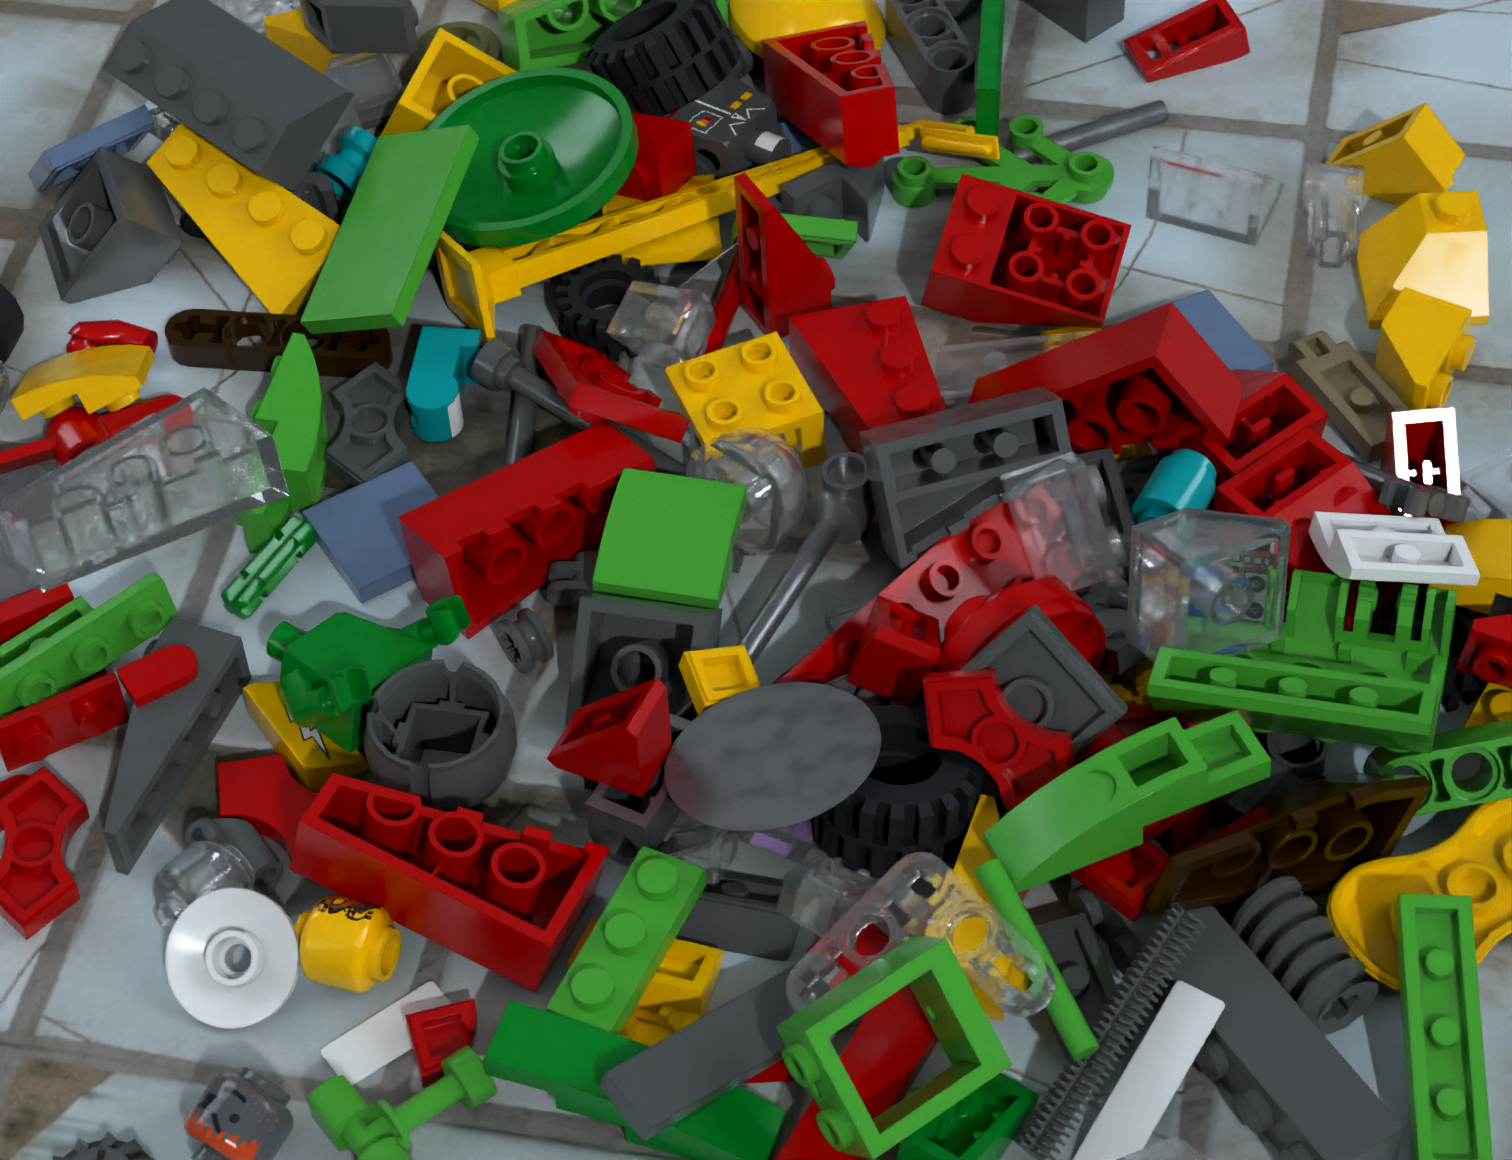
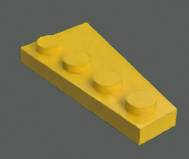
(251, 221)

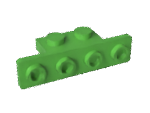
(80, 642)

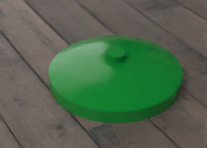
(545, 156)

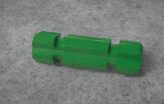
(268, 567)

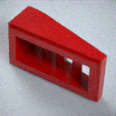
(1219, 40)

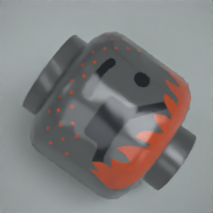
(239, 1118)

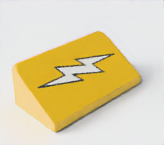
(305, 750)

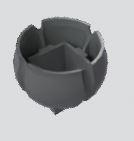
(442, 712)

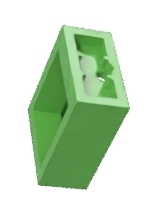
(953, 1014)

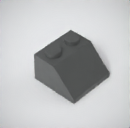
(109, 229)
(633, 641)

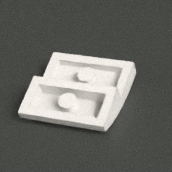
(1392, 549)

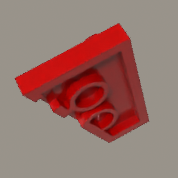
(601, 389)

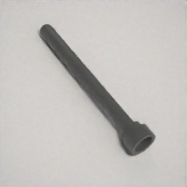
(500, 367)

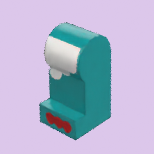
(439, 380)

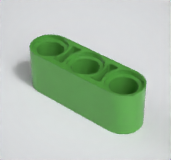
(1489, 784)

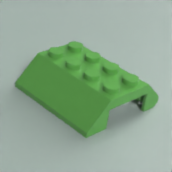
(1321, 676)

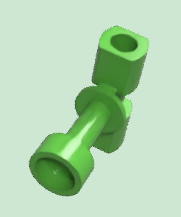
(384, 1132)

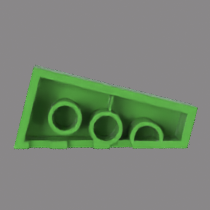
(560, 31)

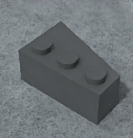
(947, 465)

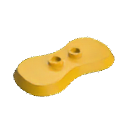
(1467, 863)

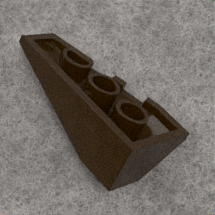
(1305, 833)

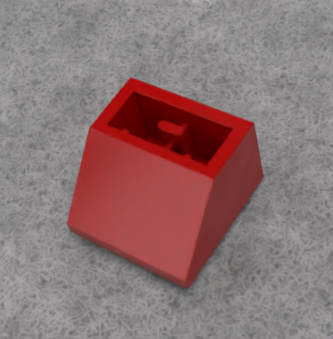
(1267, 416)

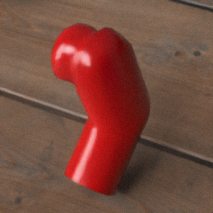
(109, 332)

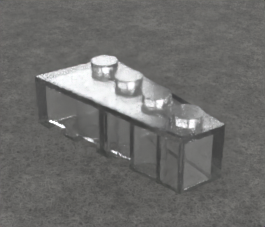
(141, 491)

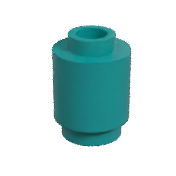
(1176, 483)

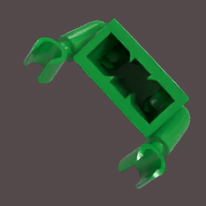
(342, 662)

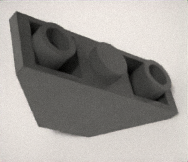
(363, 25)

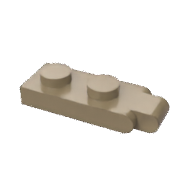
(1346, 389)

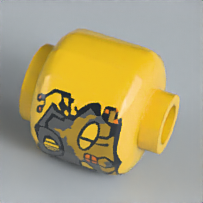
(348, 944)

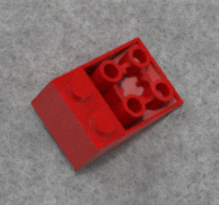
(1024, 259)
(1292, 484)

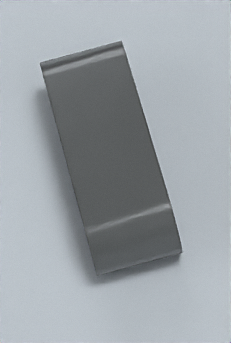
(933, 53)

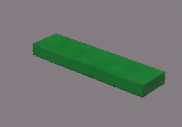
(990, 67)

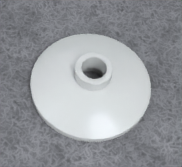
(202, 958)

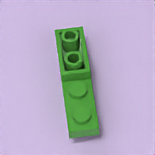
(299, 425)
(1120, 790)

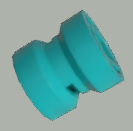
(348, 162)

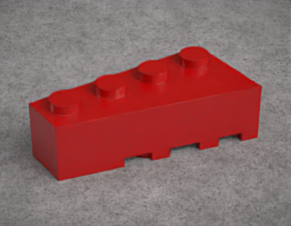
(449, 876)

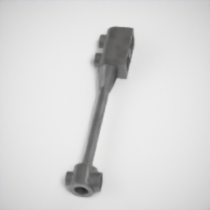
(838, 514)

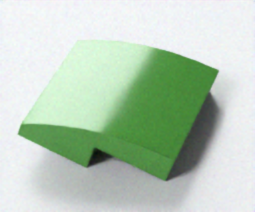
(670, 538)

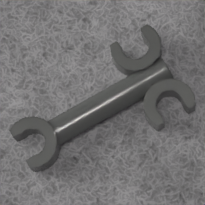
(1414, 498)

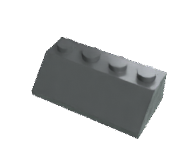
(230, 86)

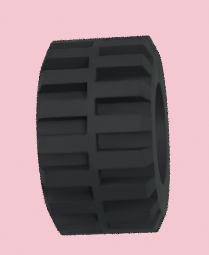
(665, 54)
(908, 803)

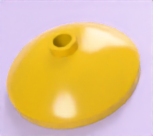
(774, 18)

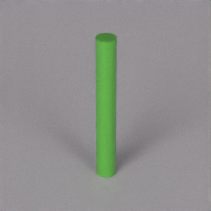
(1062, 1006)

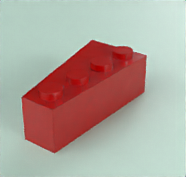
(835, 91)
(865, 365)
(1131, 384)
(508, 527)

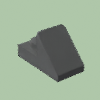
(838, 193)

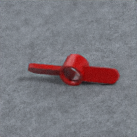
(77, 430)

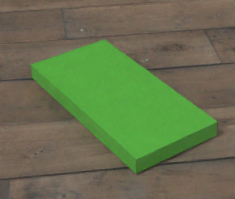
(390, 230)

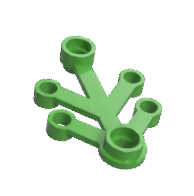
(1071, 177)

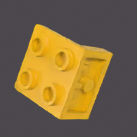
(751, 388)

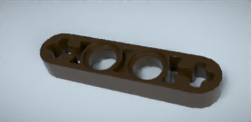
(197, 334)

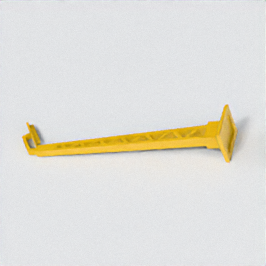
(493, 274)

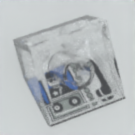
(1207, 582)

